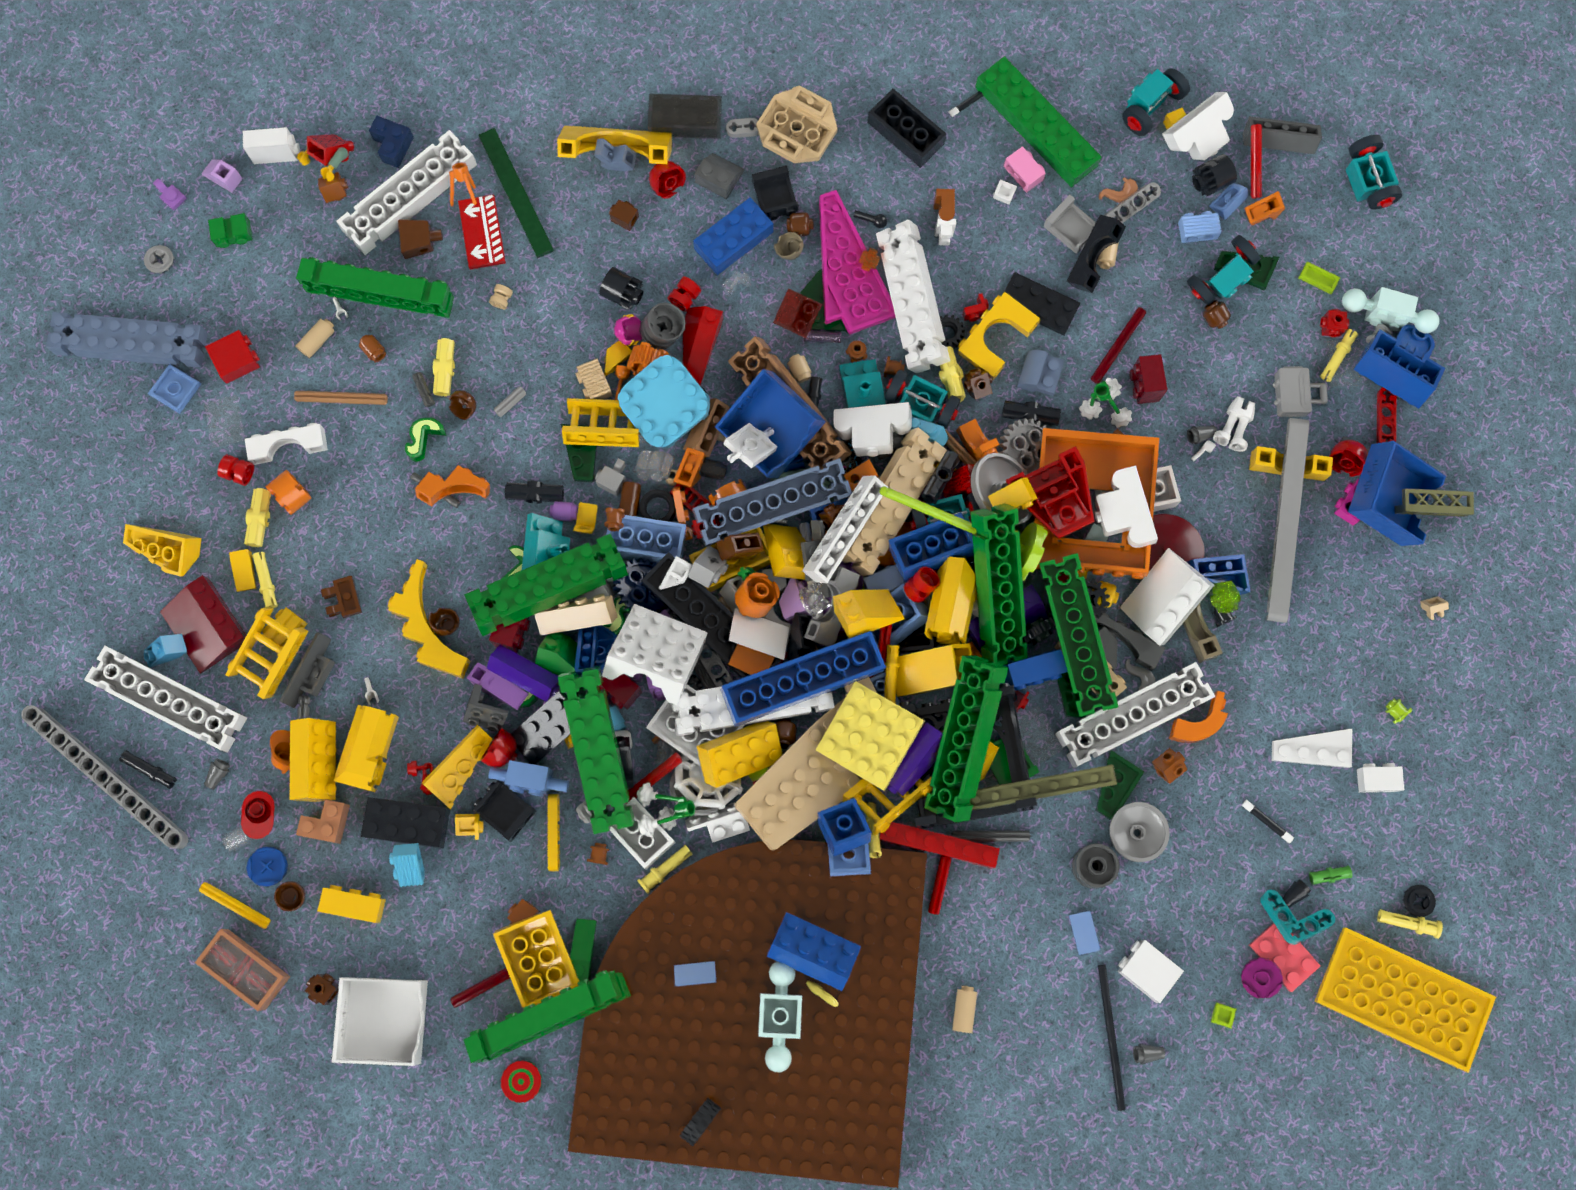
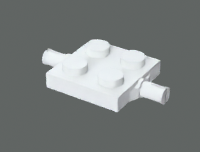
(750, 445)

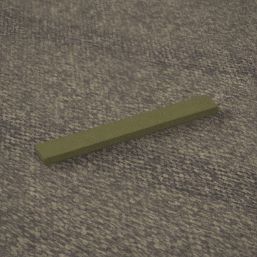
(1044, 787)

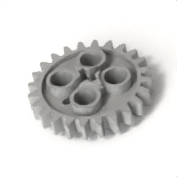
(1024, 441)

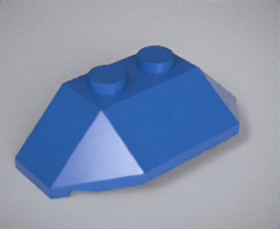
(593, 647)

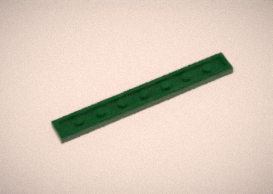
(516, 193)

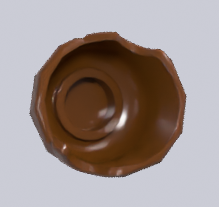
(459, 399)
(442, 627)
(286, 893)

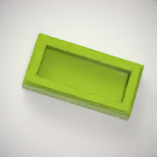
(1319, 277)

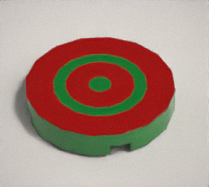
(521, 1081)

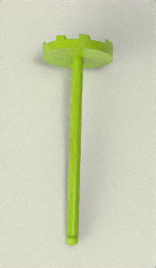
(1030, 539)

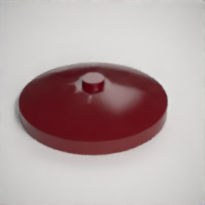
(1177, 535)

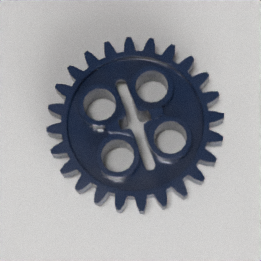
(628, 588)

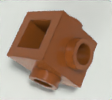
(1170, 765)

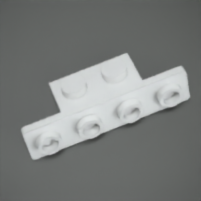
(721, 823)

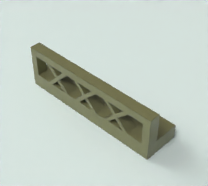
(1434, 509)

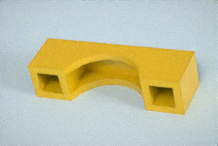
(1271, 461)

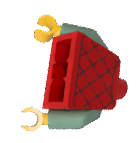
(327, 150)

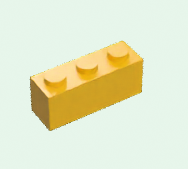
(351, 904)

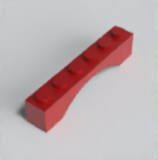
(941, 844)

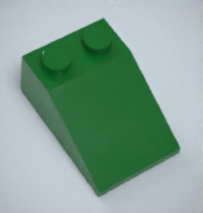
(557, 653)

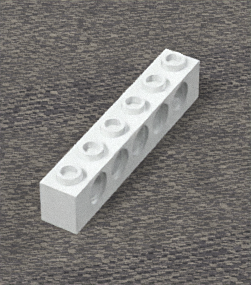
(844, 530)

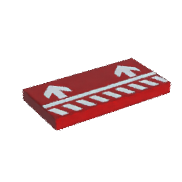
(481, 232)

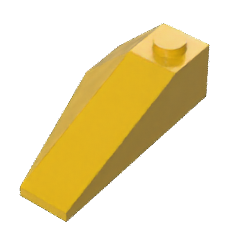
(167, 549)

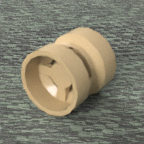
(500, 296)

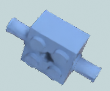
(529, 777)

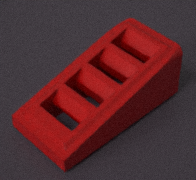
(694, 493)

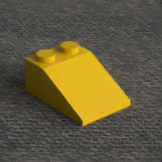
(785, 551)
(866, 610)

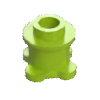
(1397, 710)

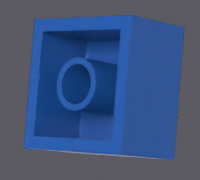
(844, 827)

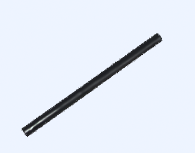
(1111, 1038)

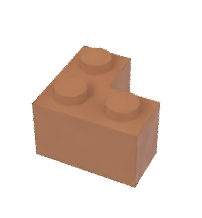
(329, 826)

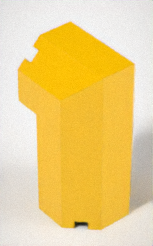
(952, 602)
(365, 748)

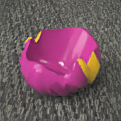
(627, 330)

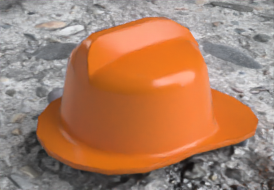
(280, 750)

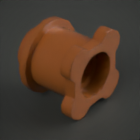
(856, 355)
(893, 367)
(614, 518)
(598, 854)

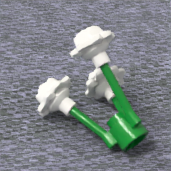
(1106, 391)
(667, 817)

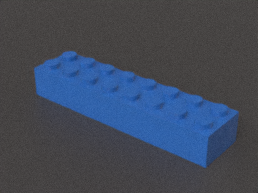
(802, 678)

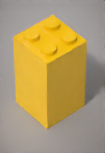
(930, 669)

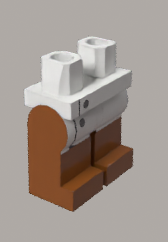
(945, 204)

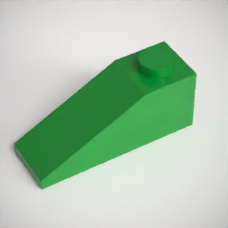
(583, 948)

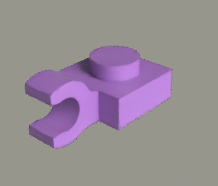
(170, 196)

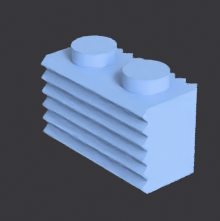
(1199, 227)

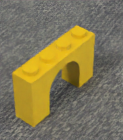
(1004, 311)

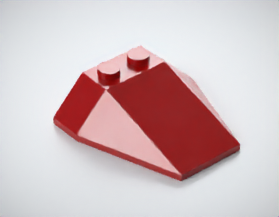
(1061, 493)

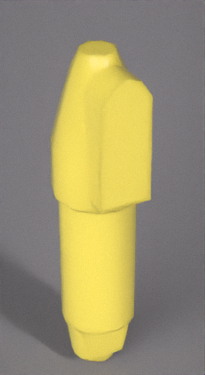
(818, 990)

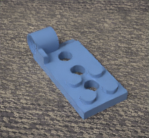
(855, 866)

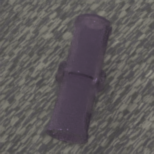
(823, 336)

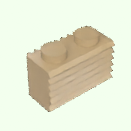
(594, 380)

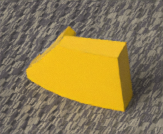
(615, 355)

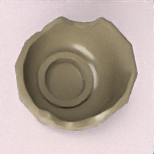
(789, 246)

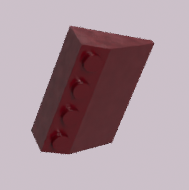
(204, 622)

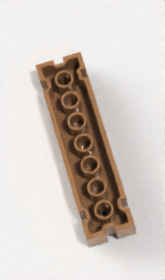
(745, 364)

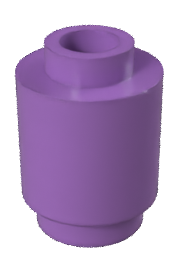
(564, 511)

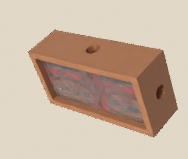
(242, 969)

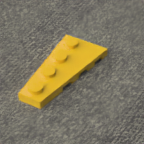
(451, 774)

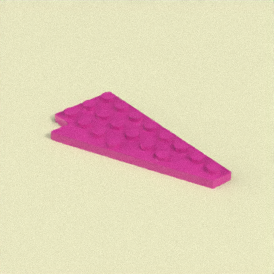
(848, 291)

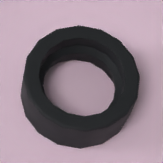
(657, 493)

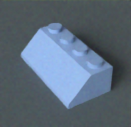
(649, 539)

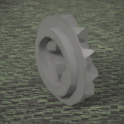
(162, 252)

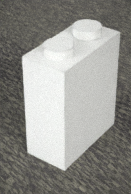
(270, 145)
(1149, 970)

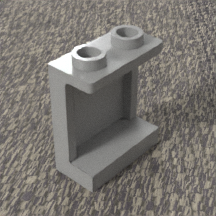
(1070, 225)

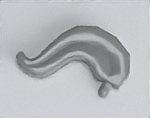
(1145, 675)

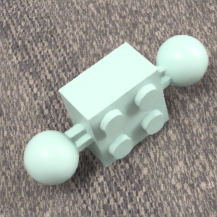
(1391, 309)
(780, 1017)

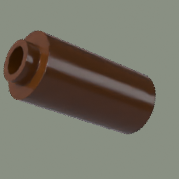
(630, 498)

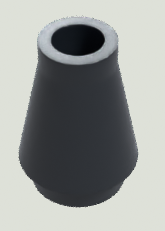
(1296, 893)

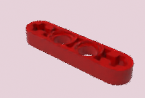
(1384, 420)

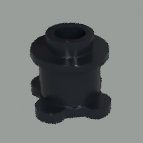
(1223, 618)

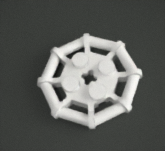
(696, 780)

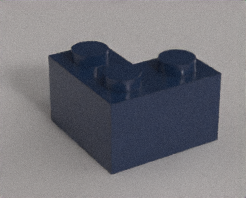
(394, 139)

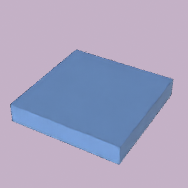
(174, 388)

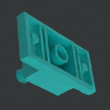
(862, 384)
(543, 540)

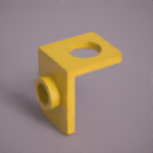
(586, 518)

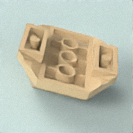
(799, 110)

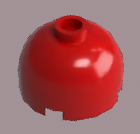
(666, 177)
(1350, 456)
(500, 750)

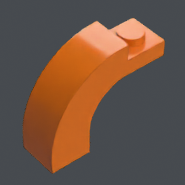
(975, 440)
(1191, 732)

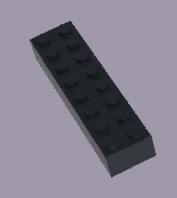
(696, 608)

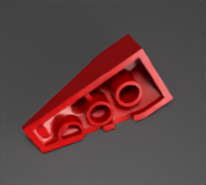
(700, 338)

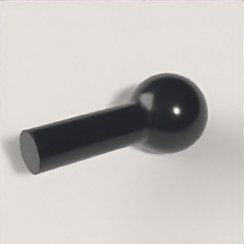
(879, 220)

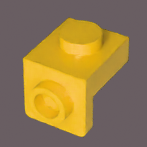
(468, 825)

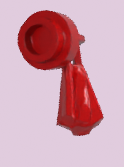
(413, 768)

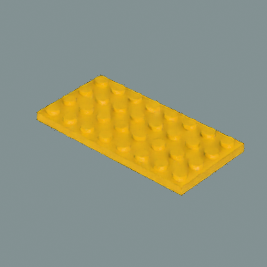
(1405, 999)

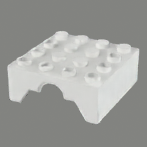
(657, 648)
(379, 1021)

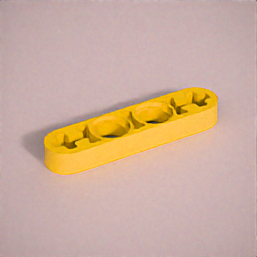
(553, 832)

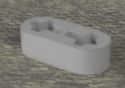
(743, 128)

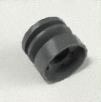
(670, 321)

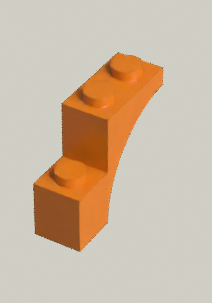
(461, 480)

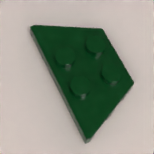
(814, 290)

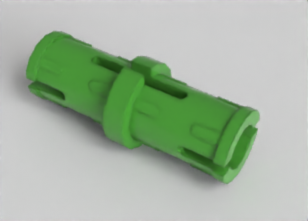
(1330, 875)

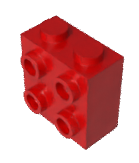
(233, 356)

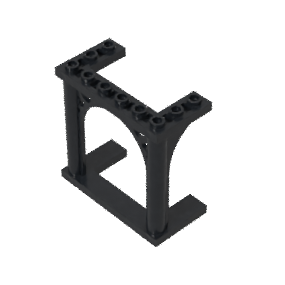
(1014, 750)

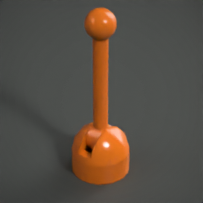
(621, 373)

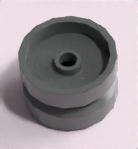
(1106, 863)

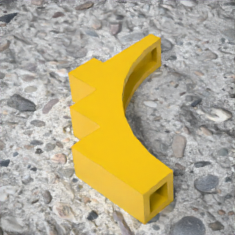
(417, 629)

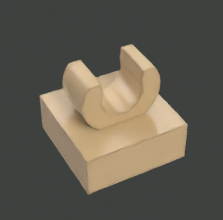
(1434, 605)

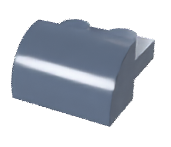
(1040, 372)

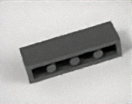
(1285, 135)

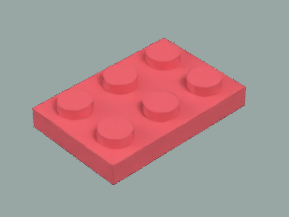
(1293, 960)

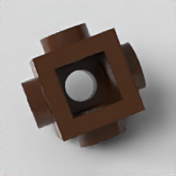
(978, 383)
(829, 514)
(328, 991)

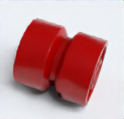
(684, 294)
(234, 469)
(921, 584)

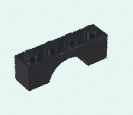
(1105, 233)

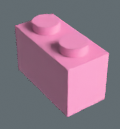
(1024, 169)

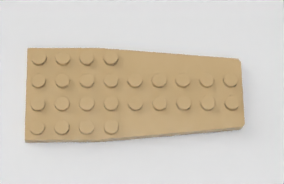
(796, 788)

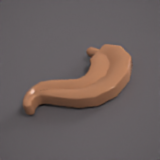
(1128, 189)

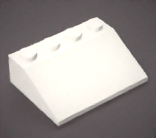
(1166, 597)
(664, 727)

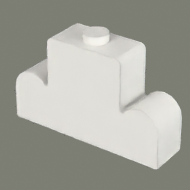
(1202, 128)
(873, 426)
(1126, 509)

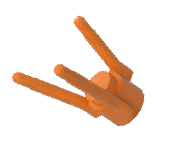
(461, 173)

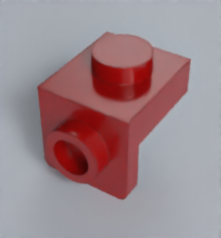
(974, 312)

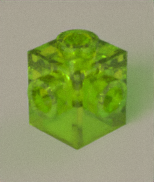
(1225, 597)

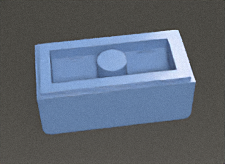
(1229, 200)
(1084, 932)
(695, 973)

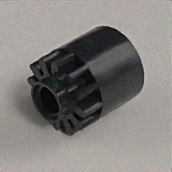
(1214, 175)
(621, 288)

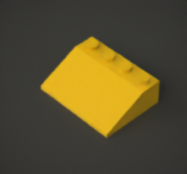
(536, 958)

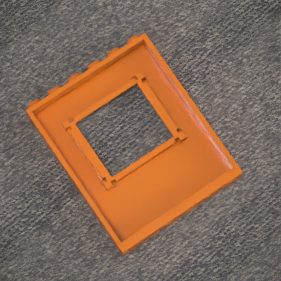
(1103, 457)

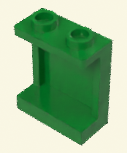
(1000, 764)

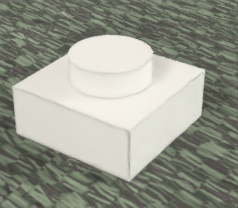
(1004, 192)

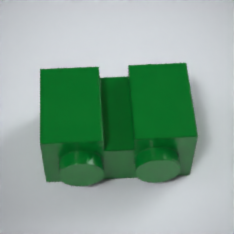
(230, 230)

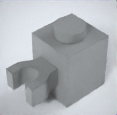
(611, 479)

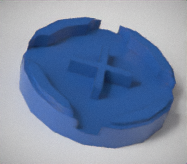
(267, 866)

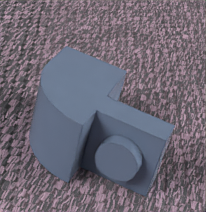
(615, 158)

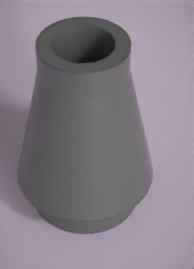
(1200, 433)
(217, 771)
(1147, 1053)

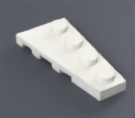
(1317, 749)

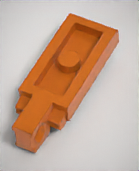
(682, 515)

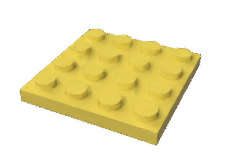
(870, 735)

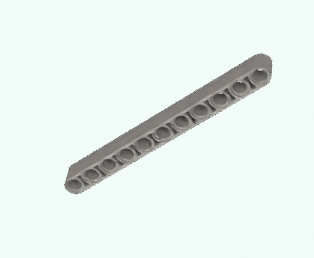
(1287, 520)
(96, 773)

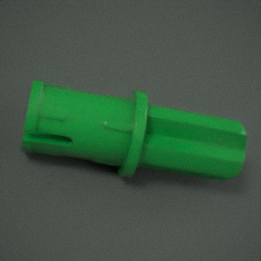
(745, 572)

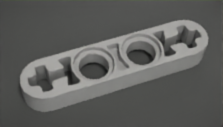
(1129, 204)
(712, 661)

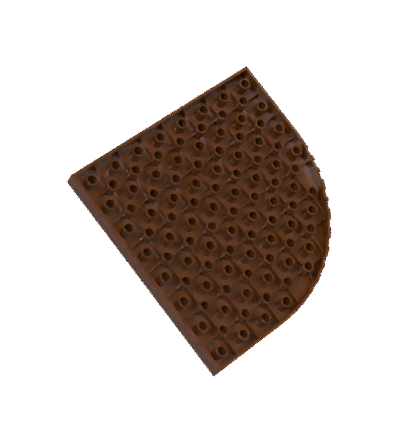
(674, 1046)

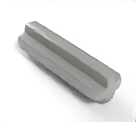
(510, 401)

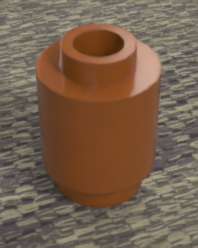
(372, 348)

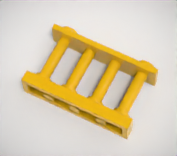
(598, 435)
(285, 654)
(883, 823)

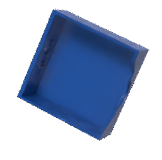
(774, 405)
(1380, 488)

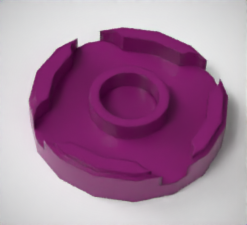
(1262, 978)

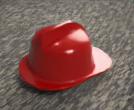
(257, 814)

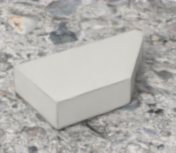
(676, 574)

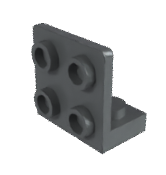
(482, 714)

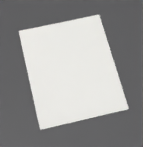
(759, 634)

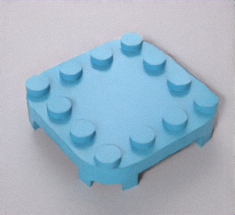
(664, 401)

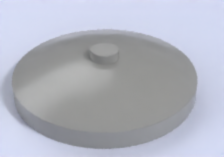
(990, 476)

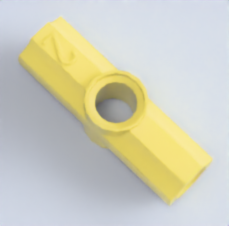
(443, 367)
(951, 376)
(257, 517)

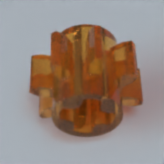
(869, 259)

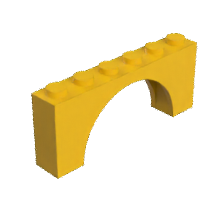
(577, 140)

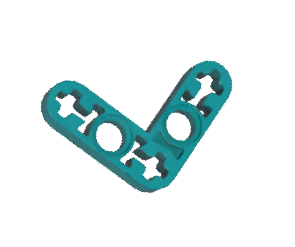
(1292, 924)

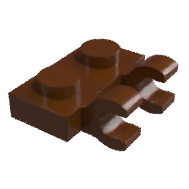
(346, 595)

